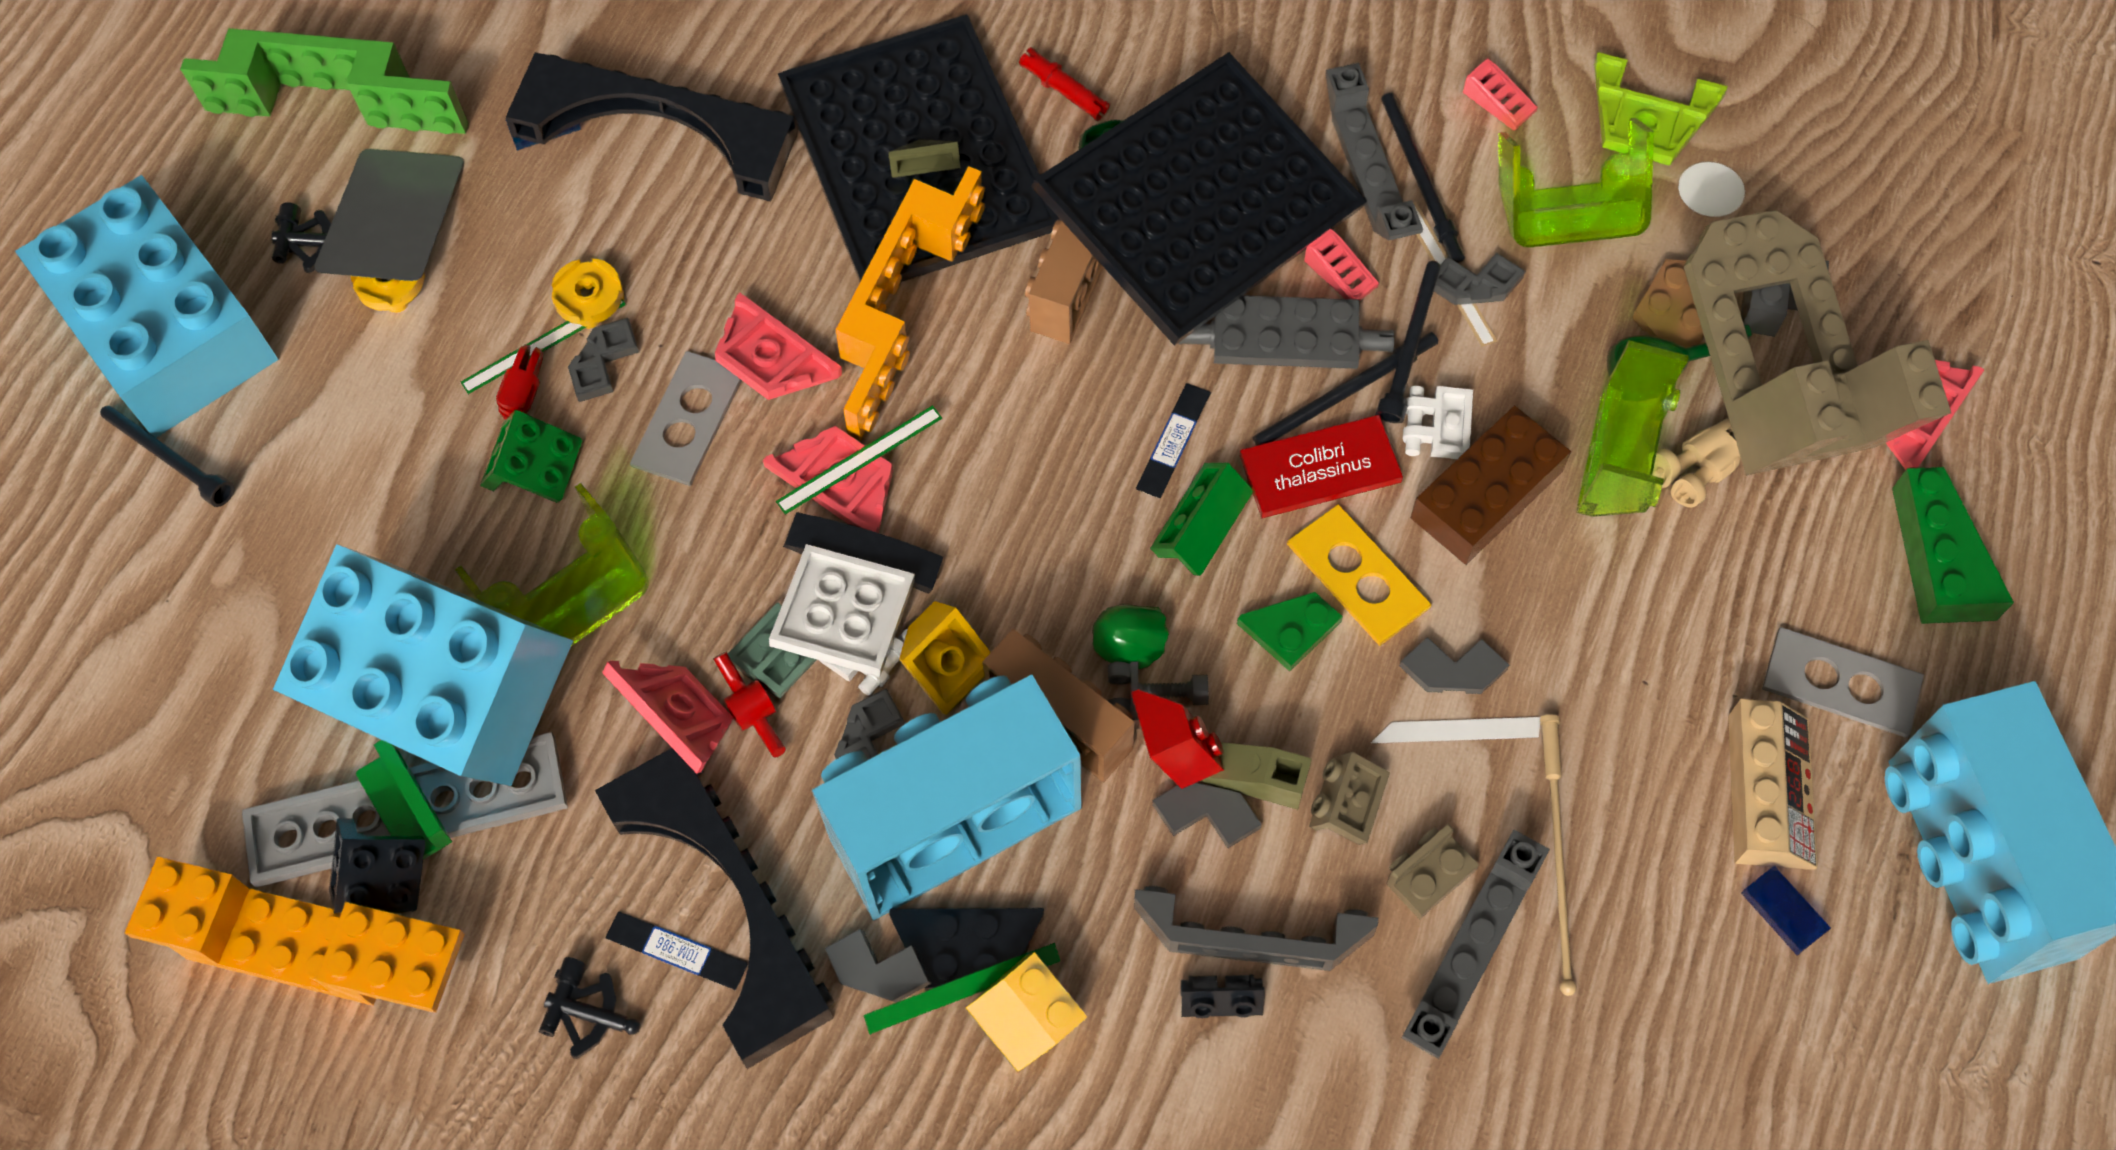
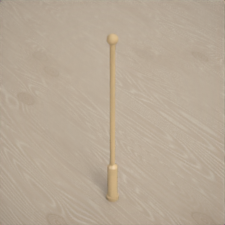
(1553, 774)

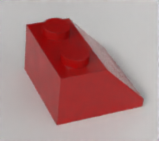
(1177, 739)

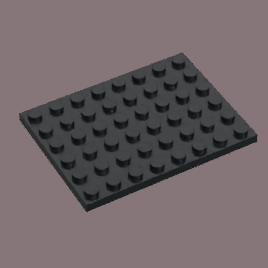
(903, 91)
(1199, 196)

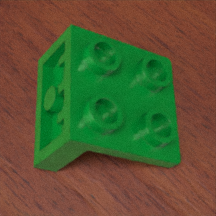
(532, 457)

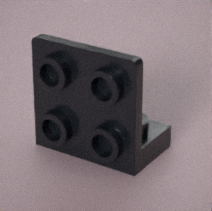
(375, 870)

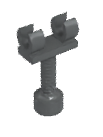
(1124, 673)

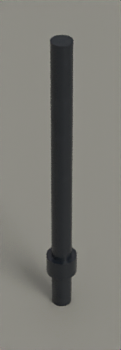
(1444, 227)
(1340, 393)

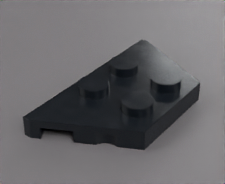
(967, 939)

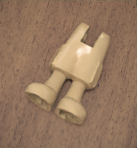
(1709, 449)

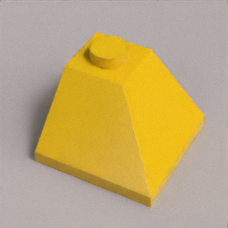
(944, 655)

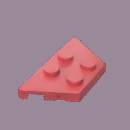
(770, 354)
(1915, 445)
(857, 498)
(675, 707)

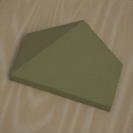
(924, 157)

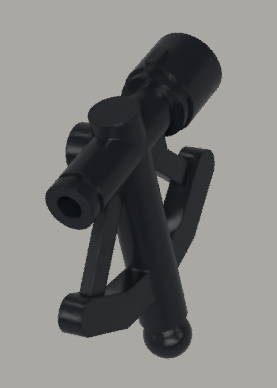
(292, 235)
(565, 1003)

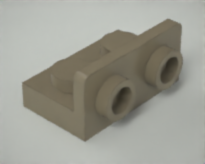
(1349, 797)
(1430, 871)

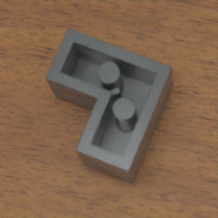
(1767, 308)

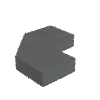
(1490, 285)
(603, 345)
(1439, 673)
(867, 722)
(1223, 808)
(890, 979)

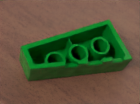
(1945, 553)

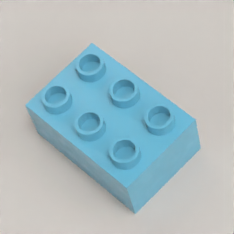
(147, 306)
(423, 666)
(949, 793)
(2008, 832)

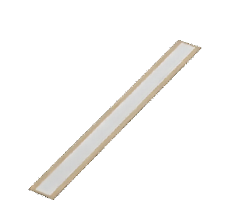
(1470, 311)

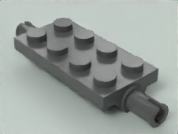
(1290, 333)

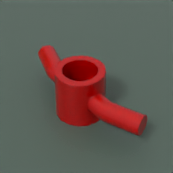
(749, 705)

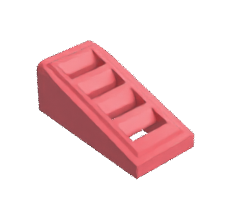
(1505, 87)
(1336, 248)

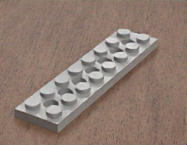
(465, 814)

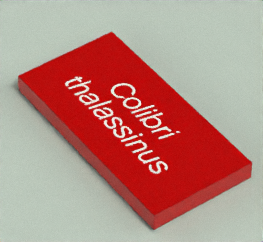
(1320, 466)

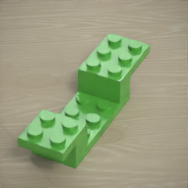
(258, 62)

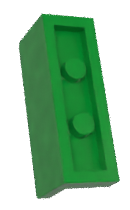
(1203, 517)
(401, 799)

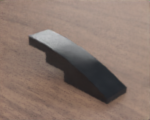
(864, 545)

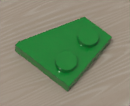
(1291, 627)

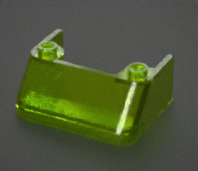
(1585, 212)
(1629, 431)
(582, 592)

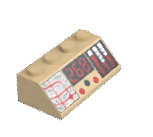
(1771, 786)

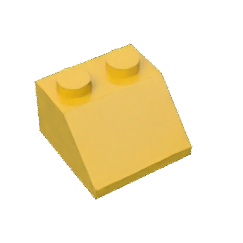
(1026, 1011)

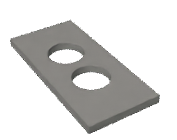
(684, 462)
(1898, 685)

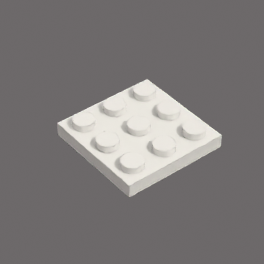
(842, 610)

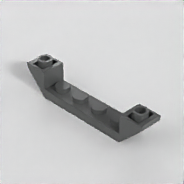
(1365, 156)
(1475, 944)
(1312, 952)

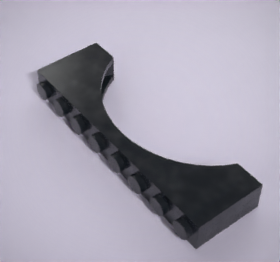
(566, 92)
(778, 993)

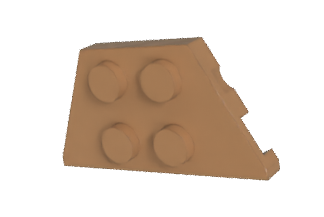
(1669, 308)

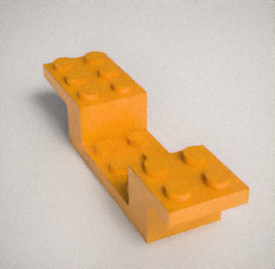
(865, 332)
(294, 942)

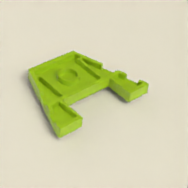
(1671, 121)

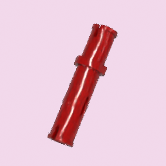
(1053, 76)

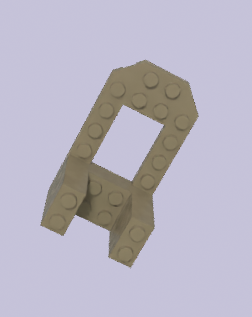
(1813, 407)

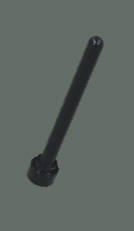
(1392, 406)
(212, 488)

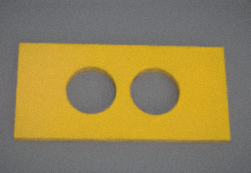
(1379, 619)

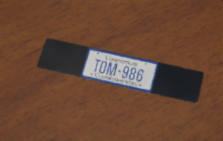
(1173, 440)
(677, 950)

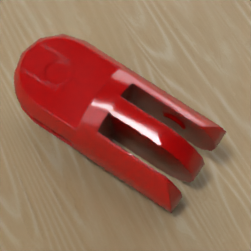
(520, 386)

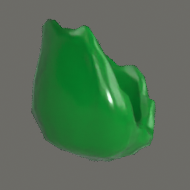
(1130, 634)

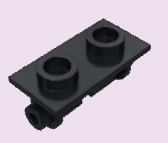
(1240, 997)

